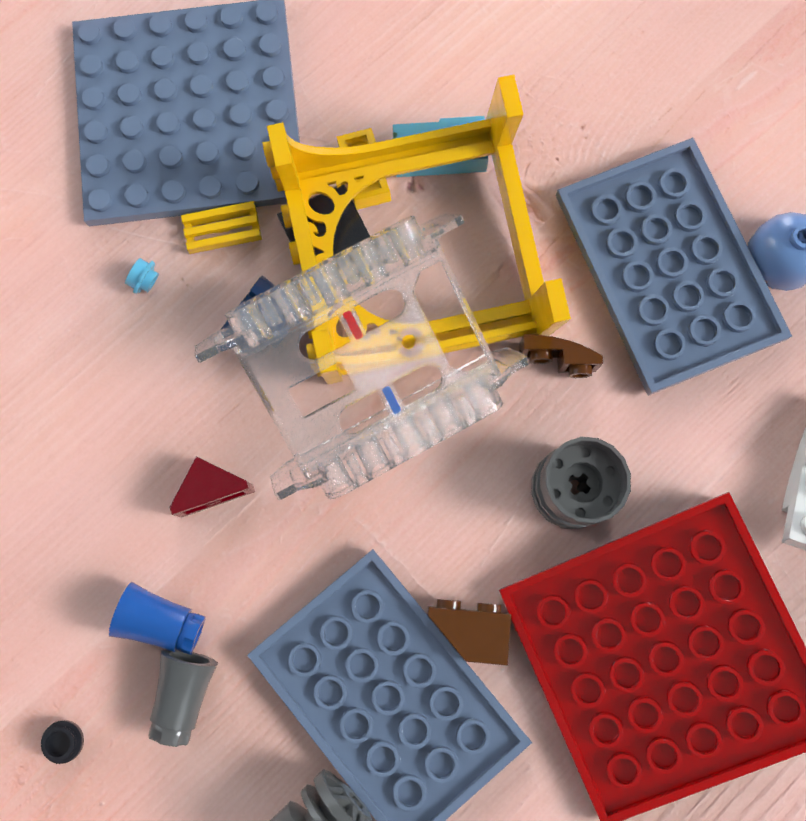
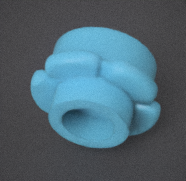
(142, 276)

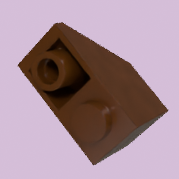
(475, 634)

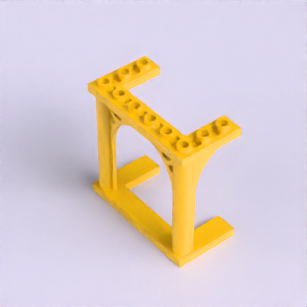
(310, 170)

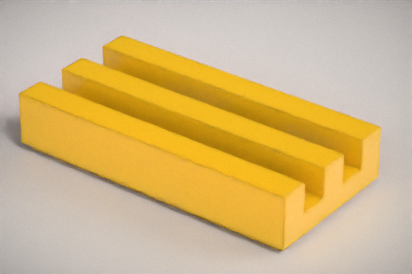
(220, 214)

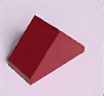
(207, 487)

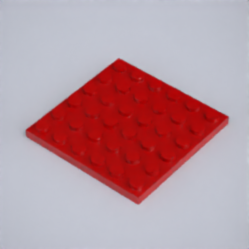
(666, 659)

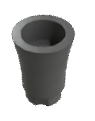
(179, 696)

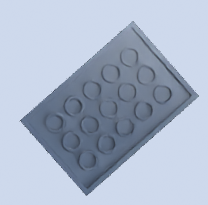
(672, 266)
(389, 697)

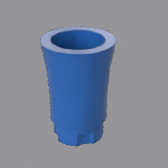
(155, 621)

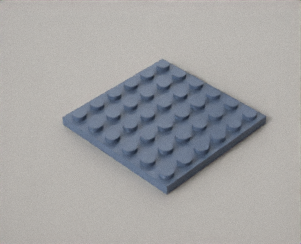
(181, 109)

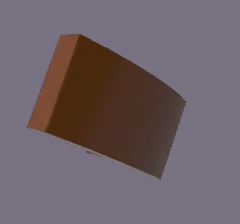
(571, 356)

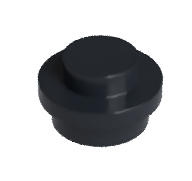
(62, 742)

